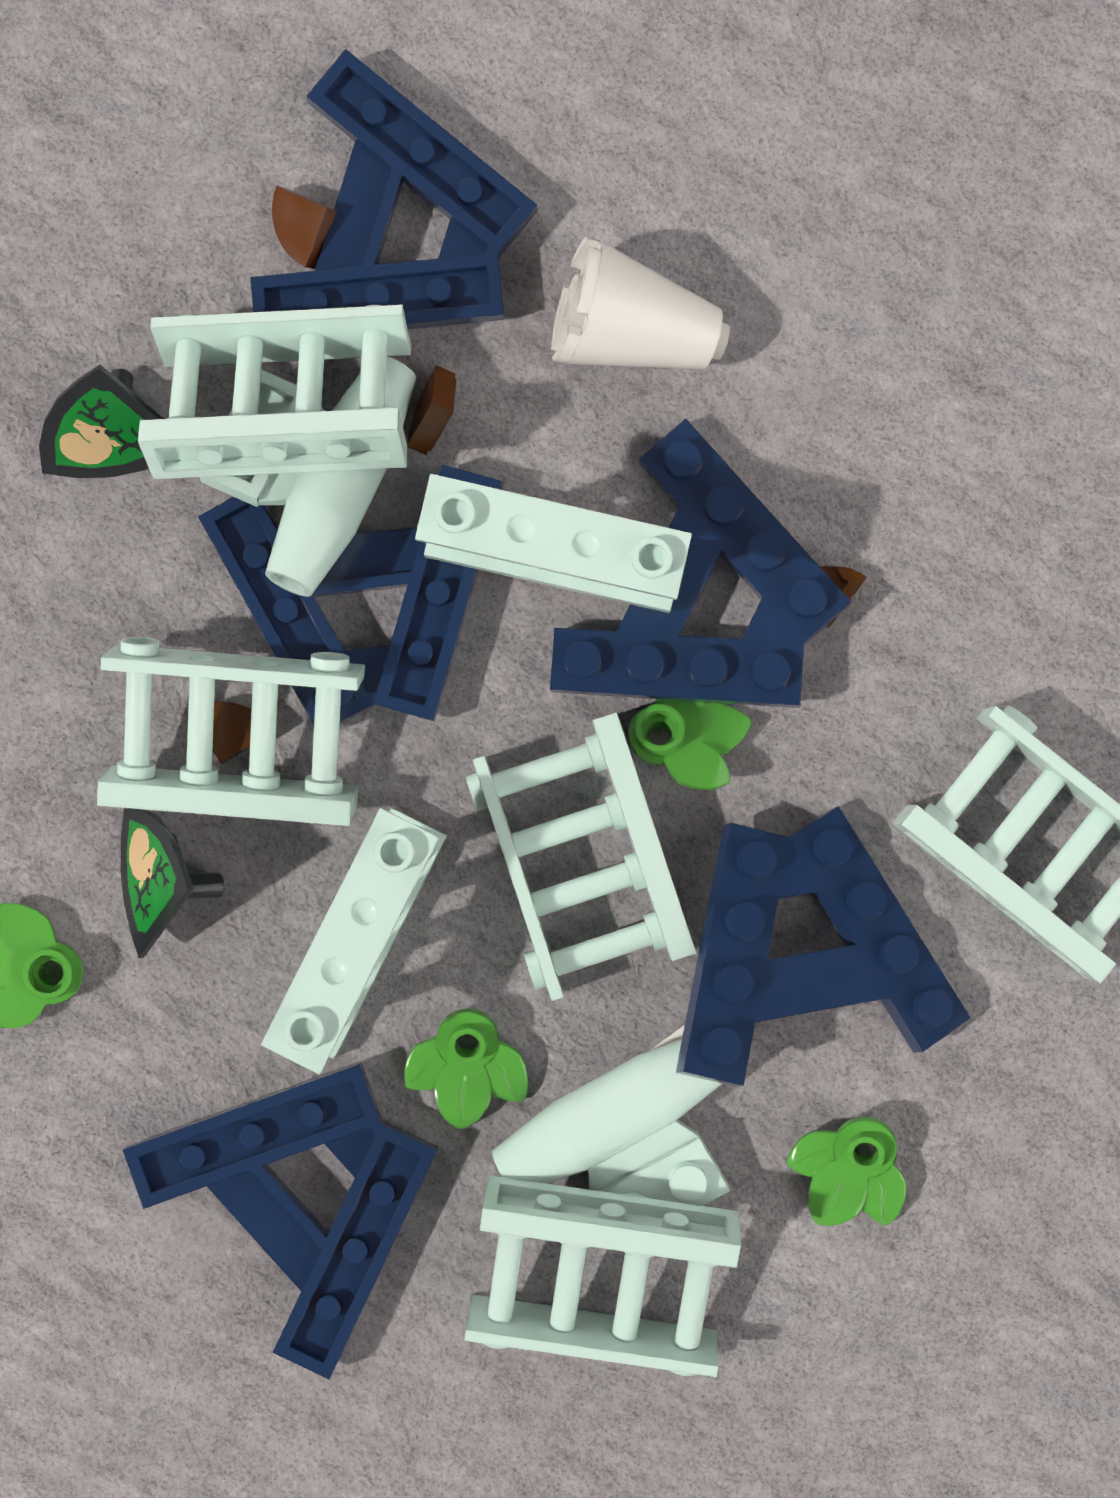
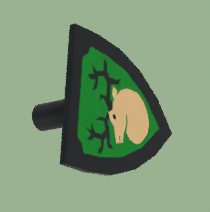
(95, 427)
(156, 877)

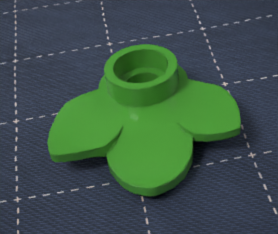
(698, 740)
(25, 949)
(463, 1076)
(850, 1182)

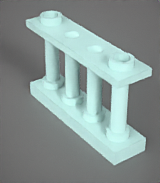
(282, 441)
(552, 543)
(197, 785)
(984, 864)
(641, 869)
(354, 939)
(612, 1222)

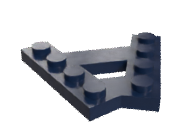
(393, 147)
(647, 650)
(400, 676)
(741, 987)
(231, 1159)

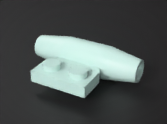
(320, 506)
(623, 1134)

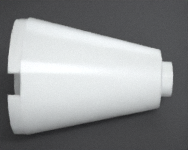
(632, 316)

